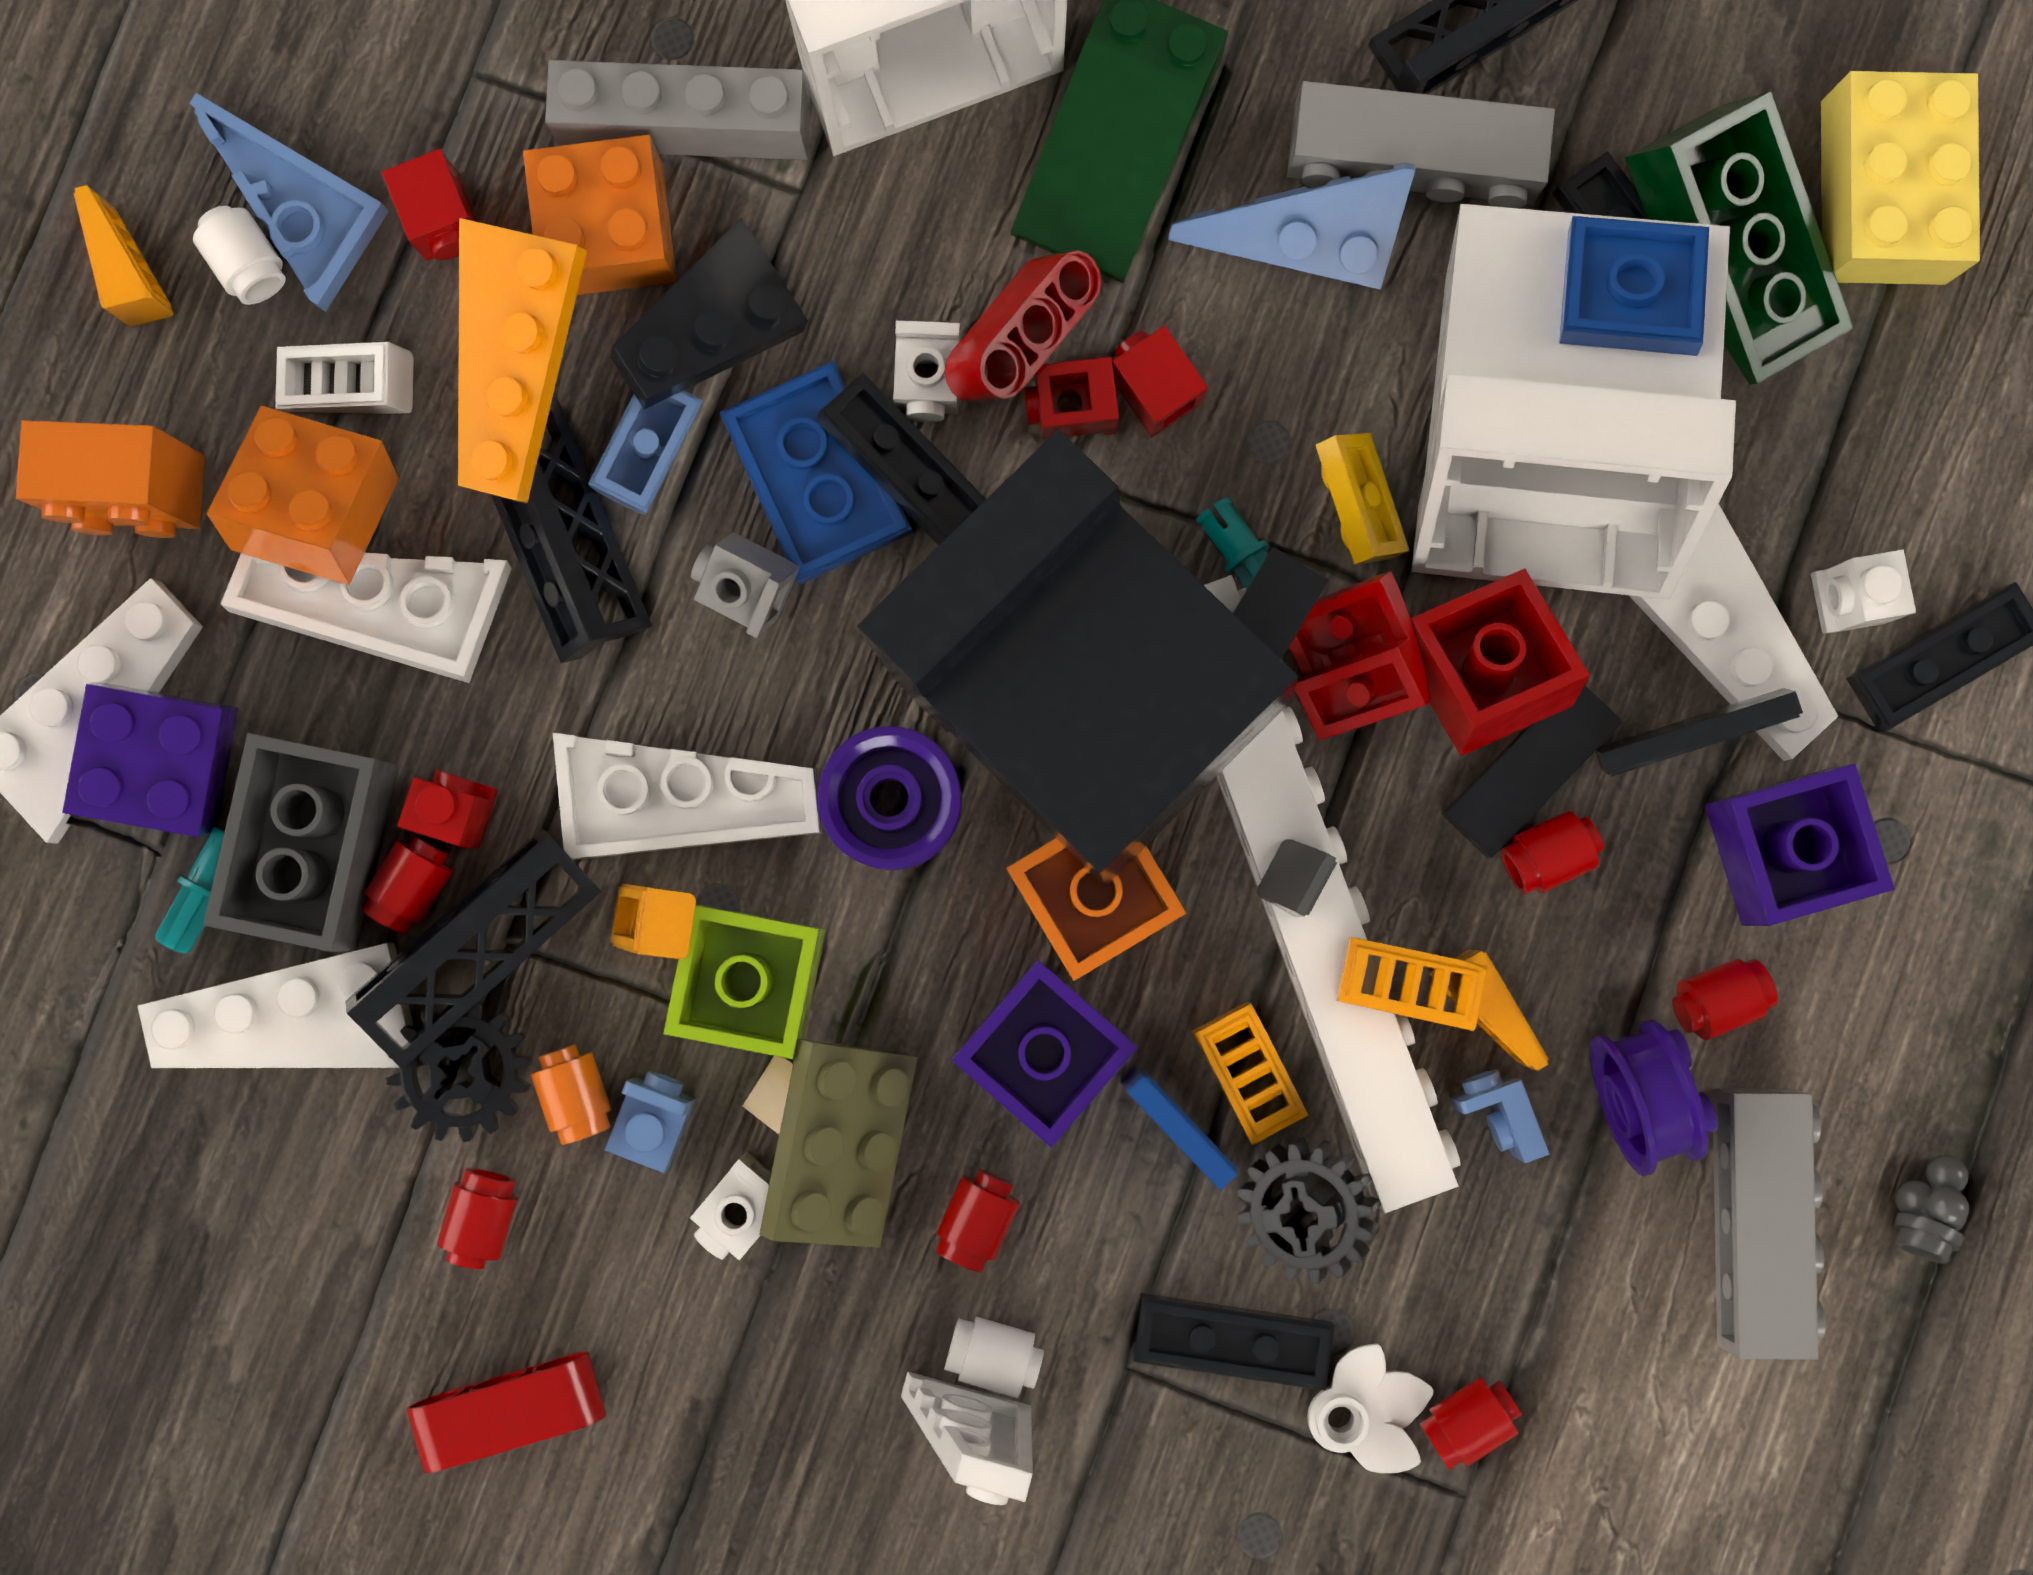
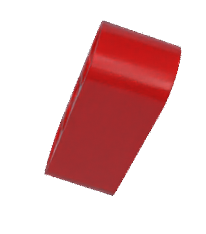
(998, 338)
(506, 1412)

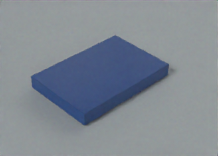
(808, 484)

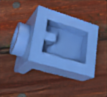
(1513, 1120)
(651, 1121)

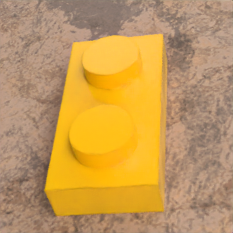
(1361, 498)

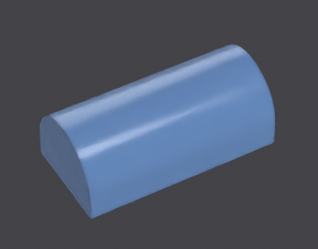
(644, 450)

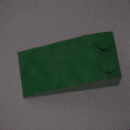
(1119, 132)
(1742, 174)

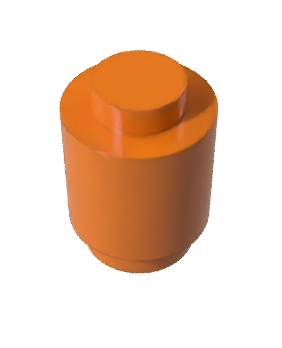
(571, 1094)

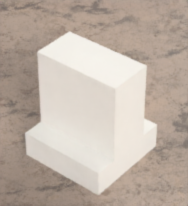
(911, 61)
(1559, 453)

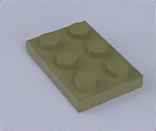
(838, 1145)

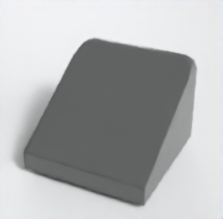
(1296, 877)

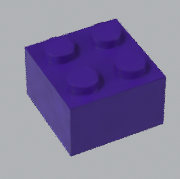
(150, 759)
(1799, 846)
(1044, 1053)

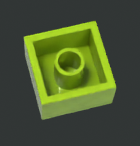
(745, 982)

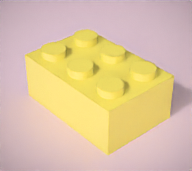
(1901, 177)

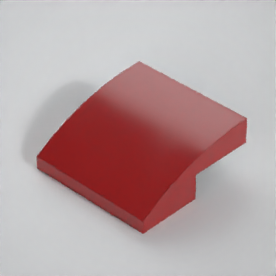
(1359, 658)

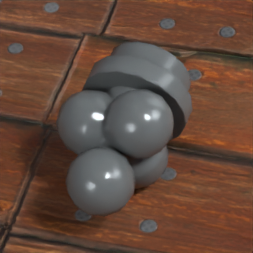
(1934, 1211)

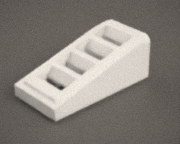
(384, 378)

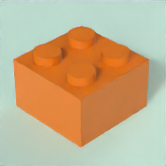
(609, 203)
(110, 477)
(304, 495)
(1083, 916)

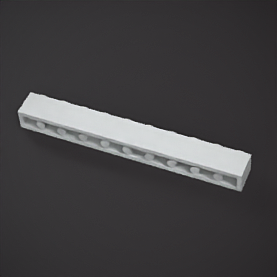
(1359, 1047)

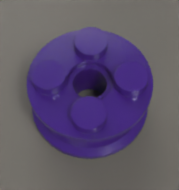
(883, 757)
(1651, 1096)

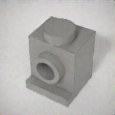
(761, 577)

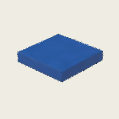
(1635, 285)
(1179, 1127)

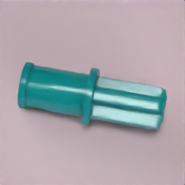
(1235, 542)
(187, 913)

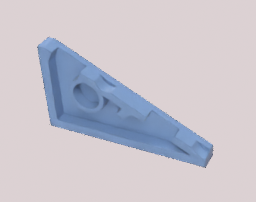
(309, 212)
(1326, 230)

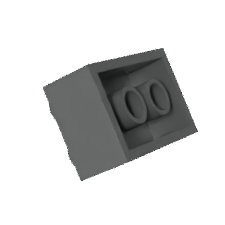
(300, 844)

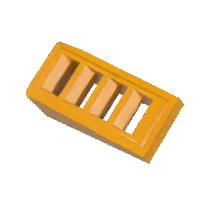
(119, 269)
(653, 921)
(1468, 995)
(1501, 1016)
(1227, 1025)

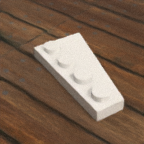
(395, 608)
(1738, 636)
(275, 1019)
(976, 1436)

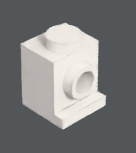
(924, 344)
(1863, 592)
(746, 1185)

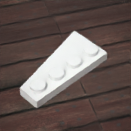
(38, 732)
(658, 799)

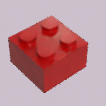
(1497, 662)

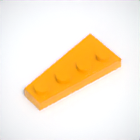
(512, 339)

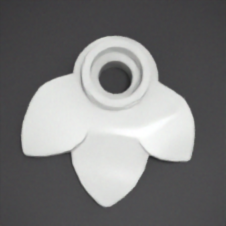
(1379, 1410)

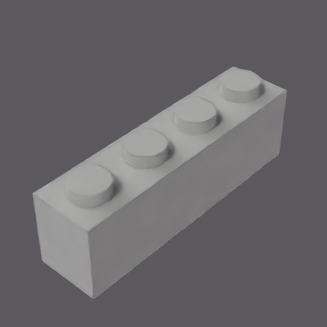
(681, 107)
(1454, 142)
(1767, 1223)

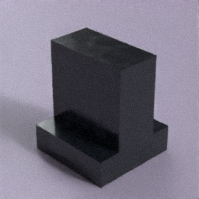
(1078, 658)

